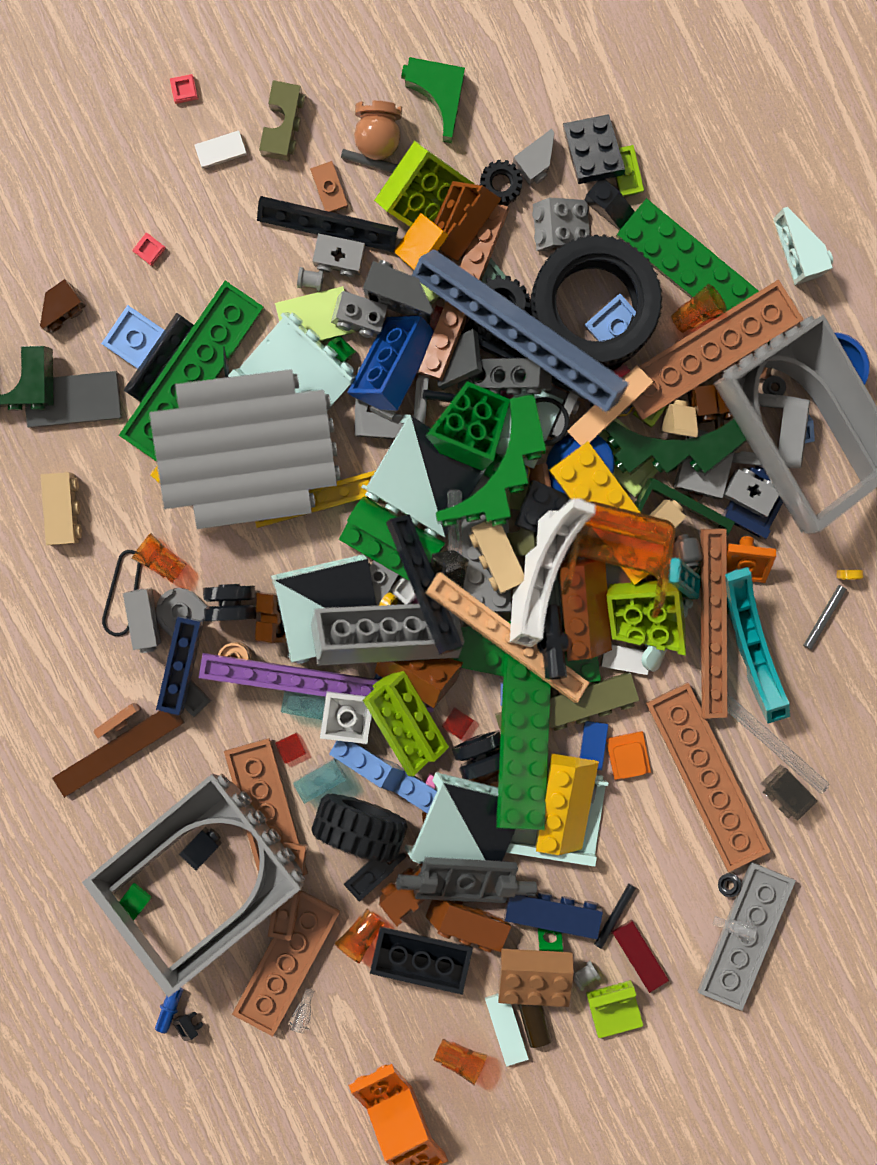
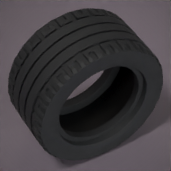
(623, 262)

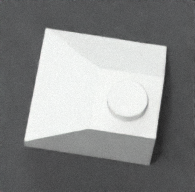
(345, 718)

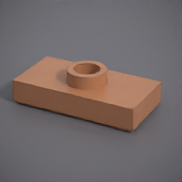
(329, 187)
(118, 721)

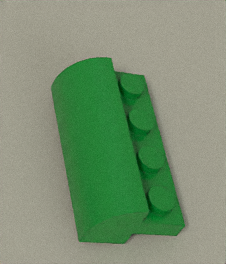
(370, 535)

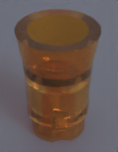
(699, 309)
(158, 558)
(360, 935)
(460, 1060)

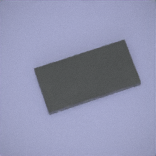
(80, 400)

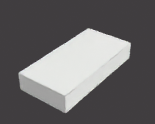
(220, 149)
(624, 659)

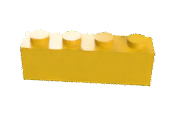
(567, 804)

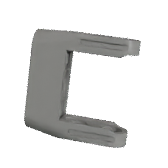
(375, 426)
(792, 430)

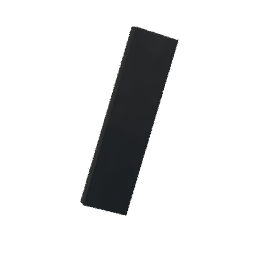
(158, 357)

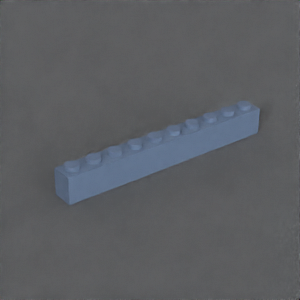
(520, 330)

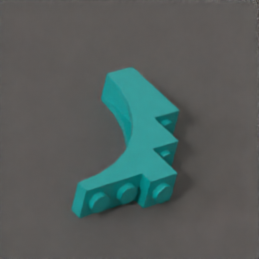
(753, 646)

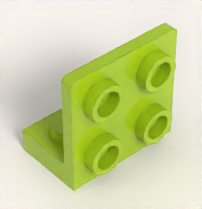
(614, 1009)

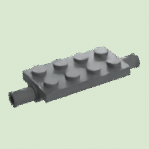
(466, 881)

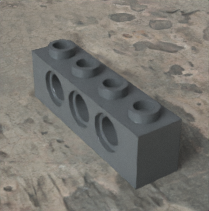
(515, 370)

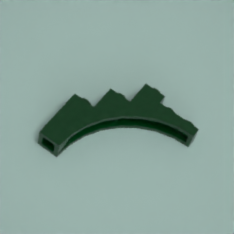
(705, 450)

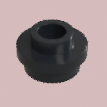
(766, 387)
(722, 885)

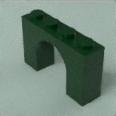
(35, 383)

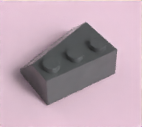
(396, 289)

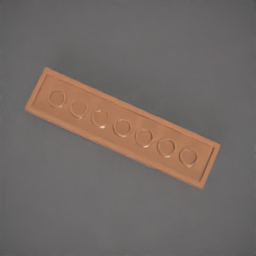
(716, 347)
(708, 777)

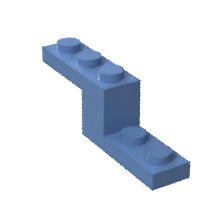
(384, 774)

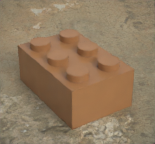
(535, 977)

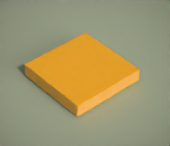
(419, 240)

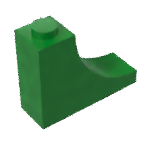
(441, 85)

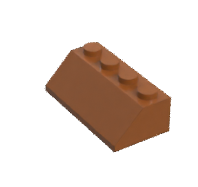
(585, 610)

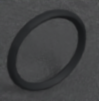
(566, 418)

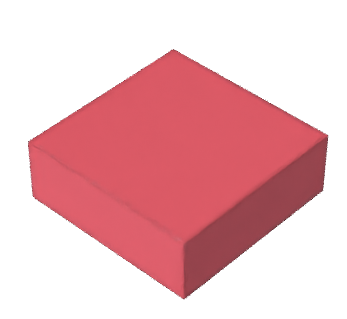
(183, 88)
(149, 249)

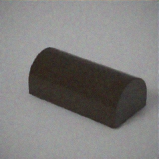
(535, 1025)

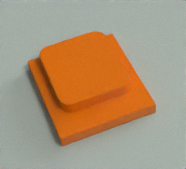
(628, 755)

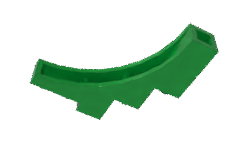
(491, 500)

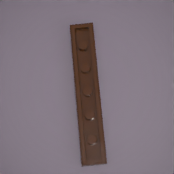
(116, 751)

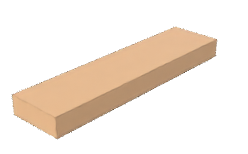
(597, 420)

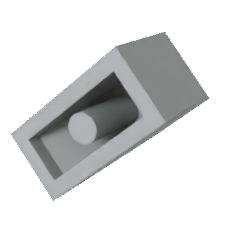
(535, 159)

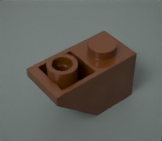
(59, 305)

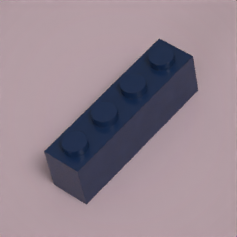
(180, 665)
(555, 914)

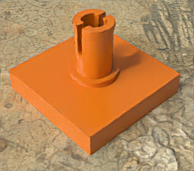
(757, 559)

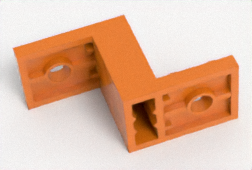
(397, 1118)

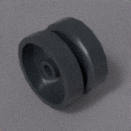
(229, 601)
(480, 752)

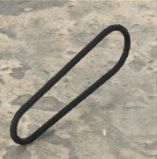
(111, 591)

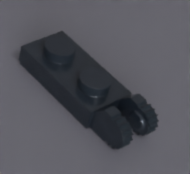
(370, 876)

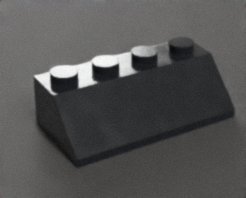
(421, 960)

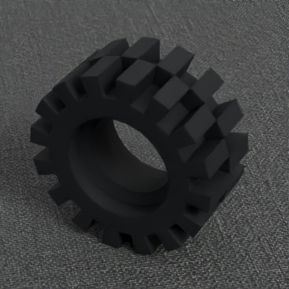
(508, 170)

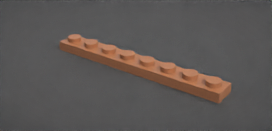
(452, 319)
(714, 623)

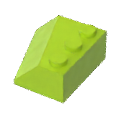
(418, 185)
(632, 620)

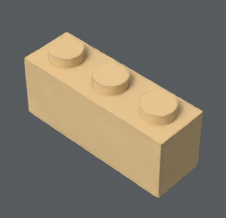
(60, 508)
(497, 557)

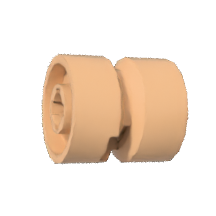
(236, 650)

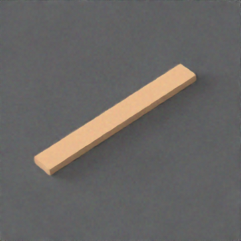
(498, 632)

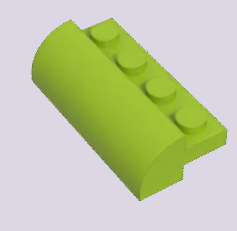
(405, 722)

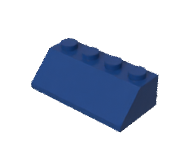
(392, 362)

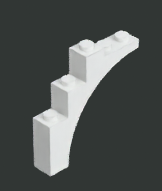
(542, 563)

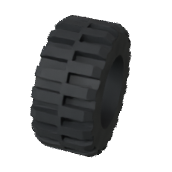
(359, 828)

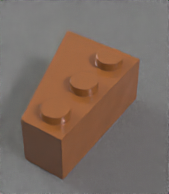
(463, 215)
(429, 676)
(399, 902)
(468, 924)

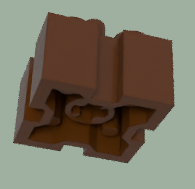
(709, 405)
(271, 626)

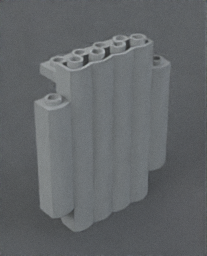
(244, 448)

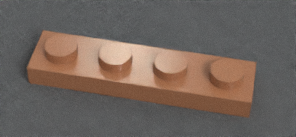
(283, 918)

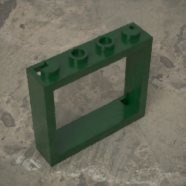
(687, 503)

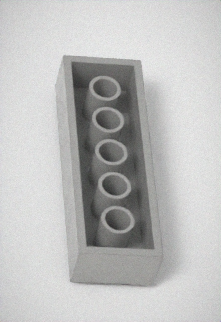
(375, 635)

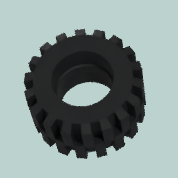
(511, 291)

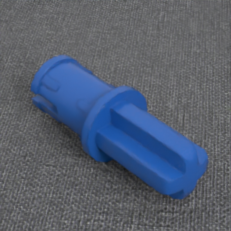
(167, 1012)

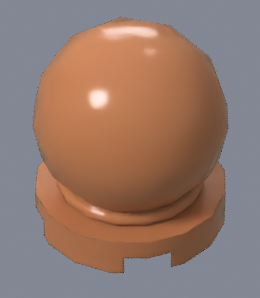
(377, 132)

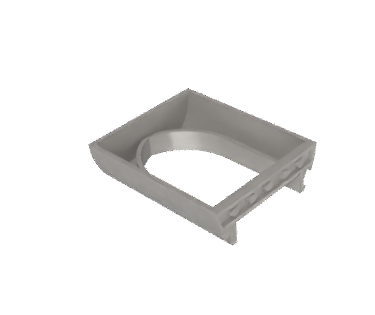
(823, 369)
(208, 803)

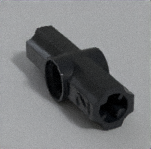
(553, 645)

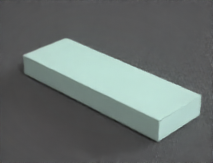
(506, 1031)

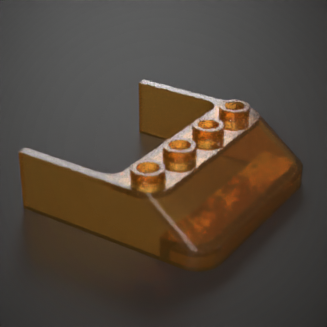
(625, 541)

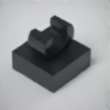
(185, 1027)

